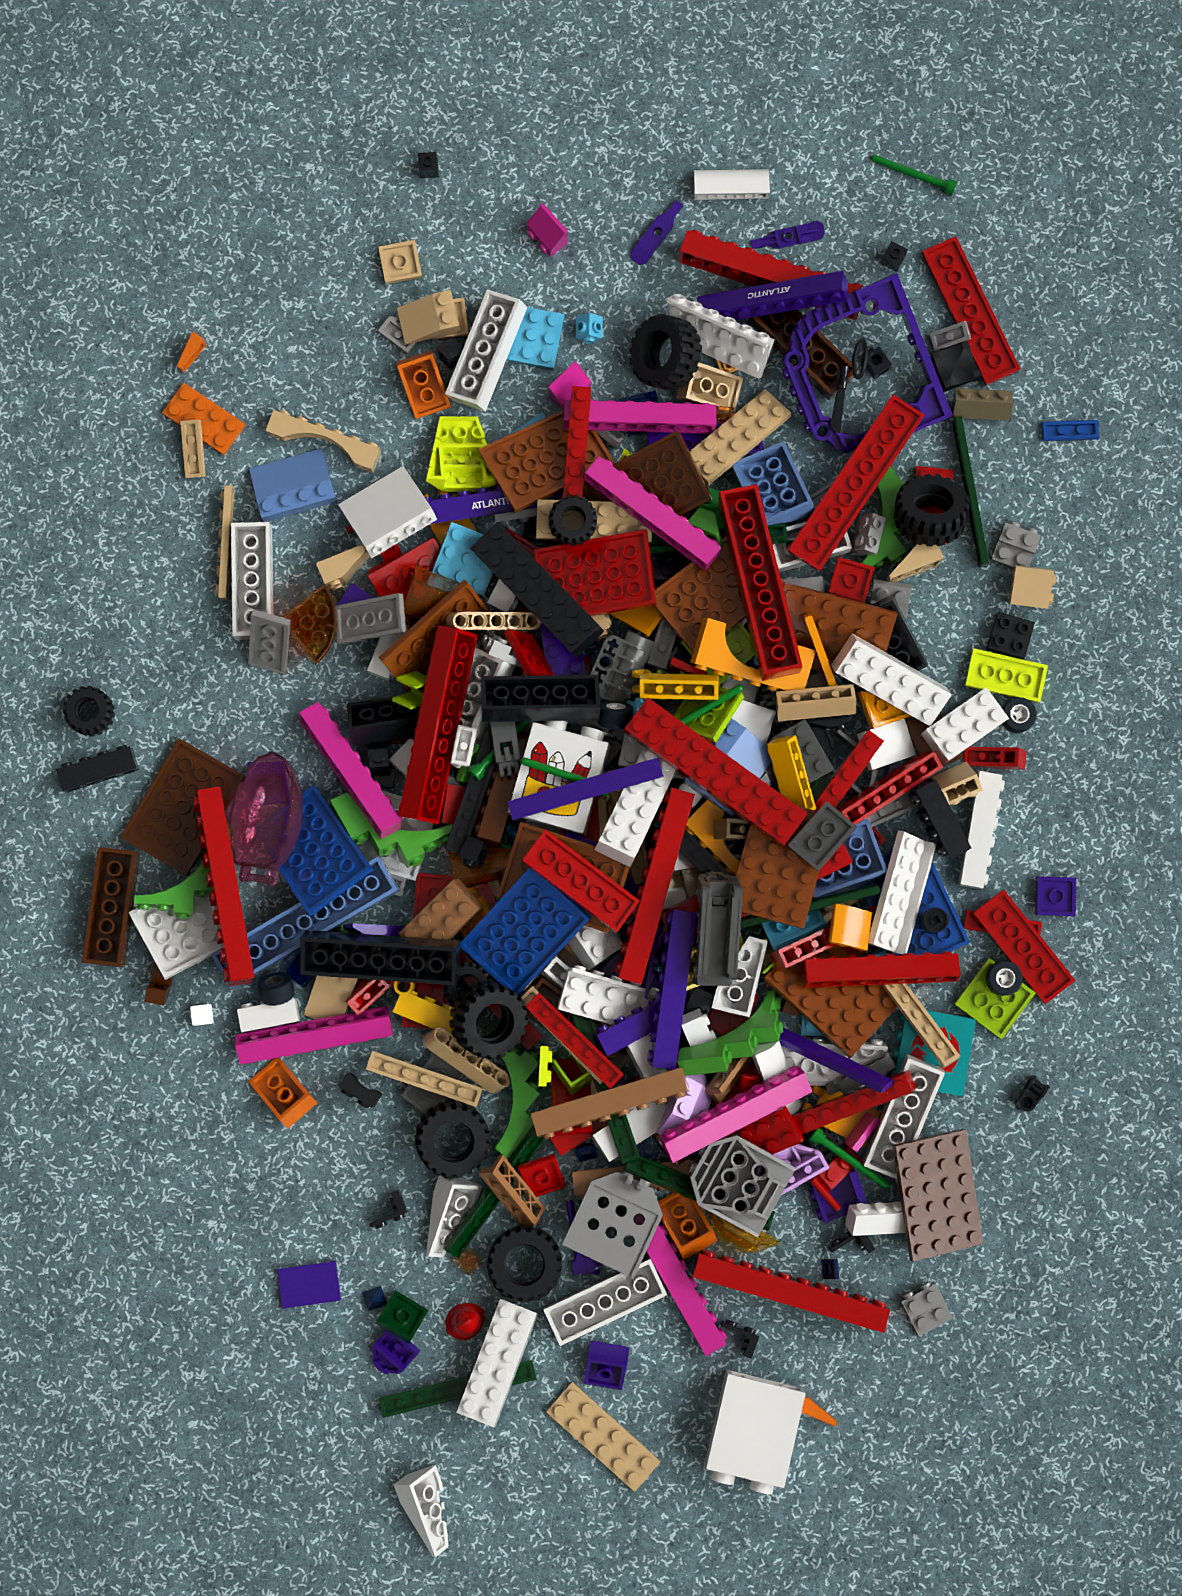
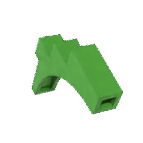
(889, 547)
(409, 844)
(180, 896)
(739, 1043)
(523, 1096)

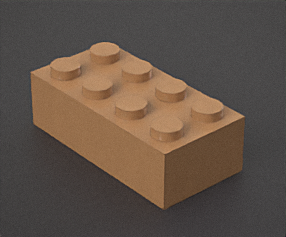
(445, 913)

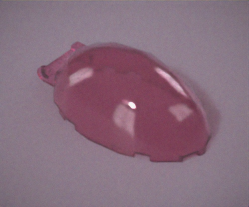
(266, 817)

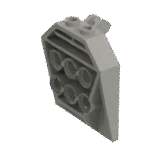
(709, 1172)
(611, 1251)

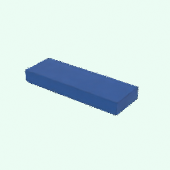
(1070, 430)

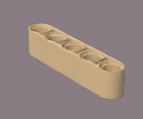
(485, 623)
(477, 1069)

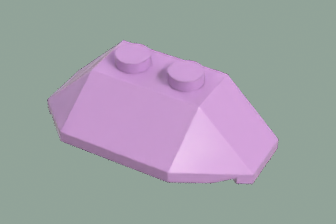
(687, 1107)
(807, 1161)

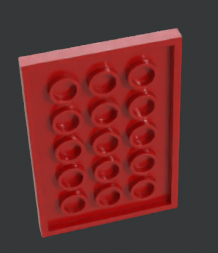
(604, 572)

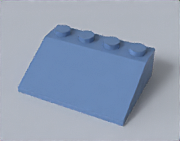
(778, 483)
(292, 485)
(743, 748)
(866, 866)

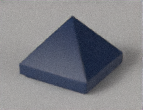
(586, 1152)
(830, 1268)
(374, 1298)

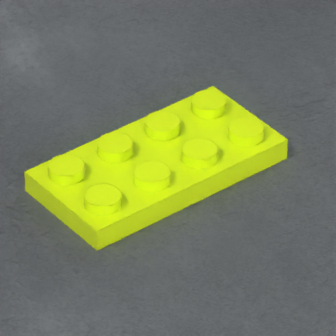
(1006, 675)
(544, 1073)

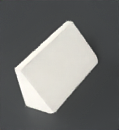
(463, 745)

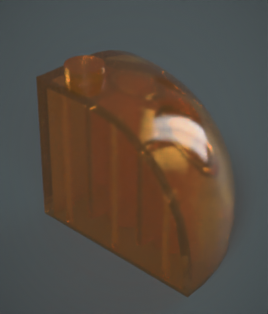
(424, 592)
(313, 623)

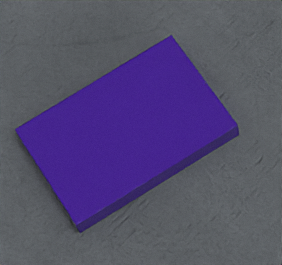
(309, 1284)

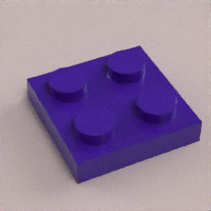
(1056, 896)

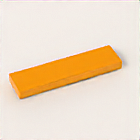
(820, 650)

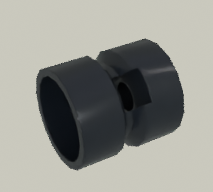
(934, 920)

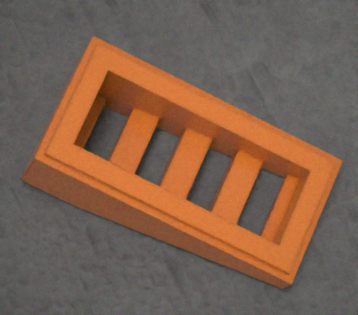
(192, 350)
(812, 1409)

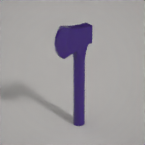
(581, 1264)

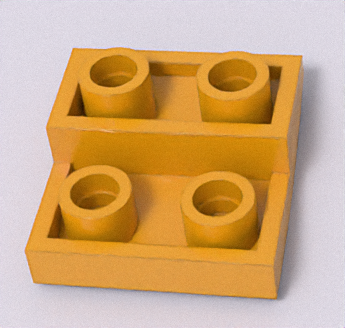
(850, 927)

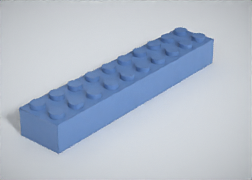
(282, 934)

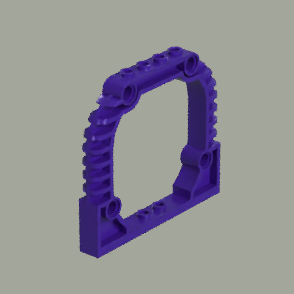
(886, 296)

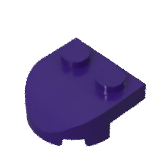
(393, 1353)

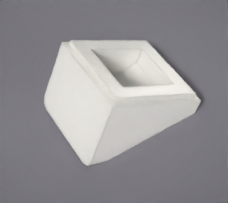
(201, 1014)

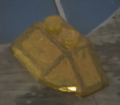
(745, 1241)

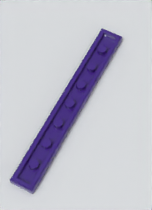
(585, 789)
(835, 1061)

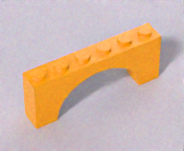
(713, 653)
(702, 825)

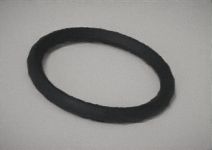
(854, 359)

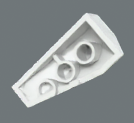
(740, 995)
(449, 1205)
(420, 1499)

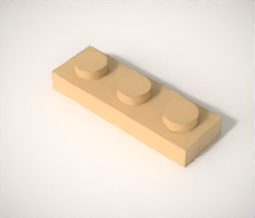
(193, 448)

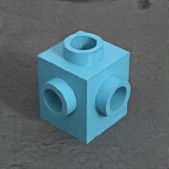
(589, 327)

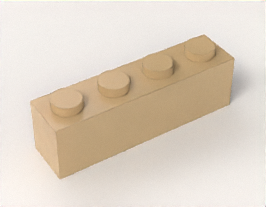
(815, 702)

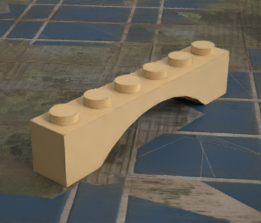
(287, 427)

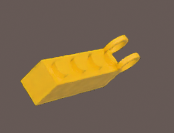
(676, 686)
(790, 771)
(422, 1010)

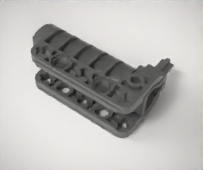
(617, 682)
(717, 929)

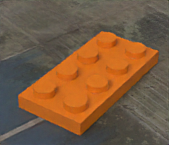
(218, 426)

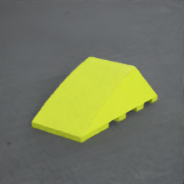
(455, 456)

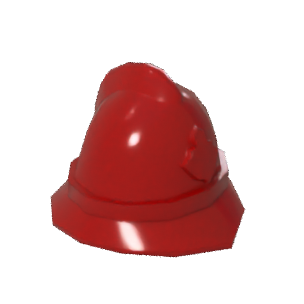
(465, 1321)

